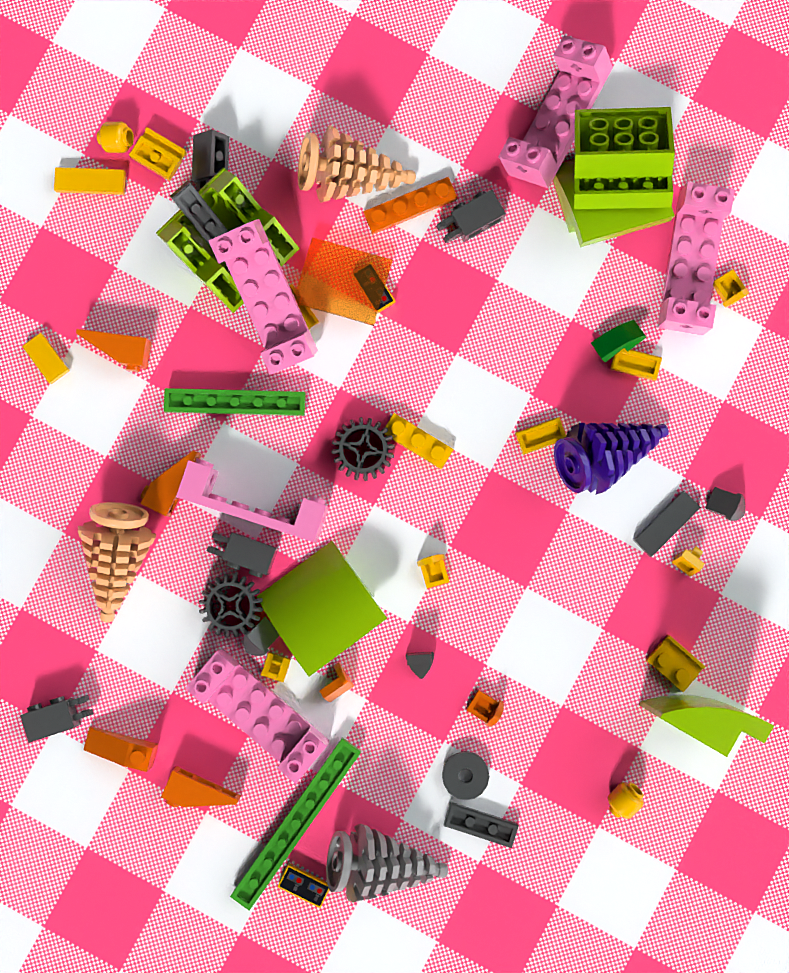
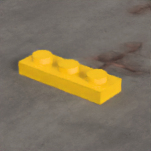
(418, 441)

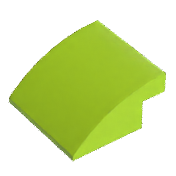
(623, 158)
(602, 224)
(321, 608)
(708, 720)

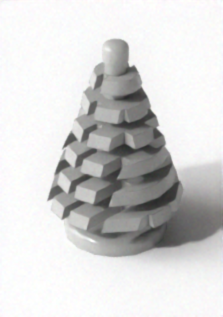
(375, 866)

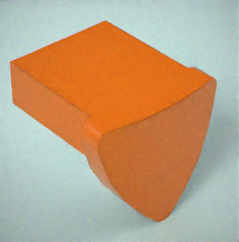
(338, 686)
(486, 708)

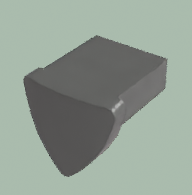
(726, 504)
(260, 638)
(420, 662)

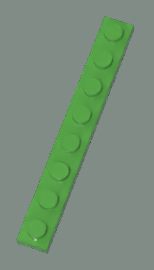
(295, 824)

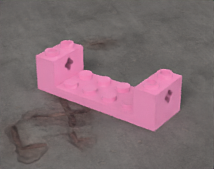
(582, 75)
(694, 258)
(265, 295)
(198, 487)
(259, 713)

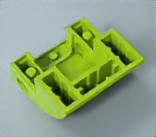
(234, 208)

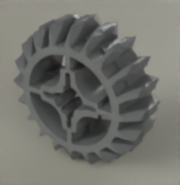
(350, 446)
(239, 613)

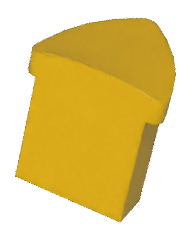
(730, 288)
(433, 570)

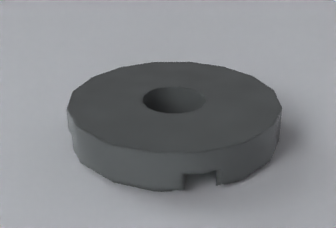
(471, 788)

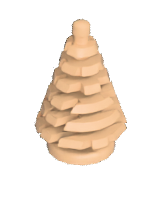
(345, 167)
(114, 552)

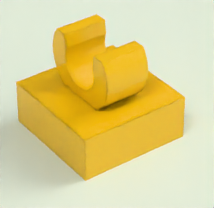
(689, 561)
(276, 667)

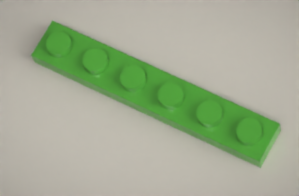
(234, 402)

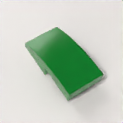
(623, 336)

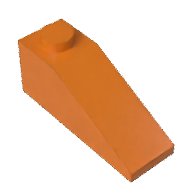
(127, 350)
(163, 490)
(121, 749)
(191, 790)

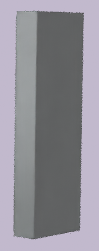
(198, 212)
(666, 523)
(481, 824)

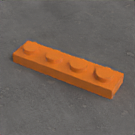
(410, 205)

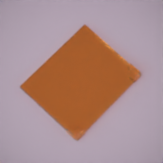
(342, 281)

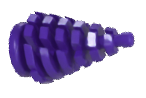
(602, 453)

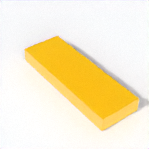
(89, 181)

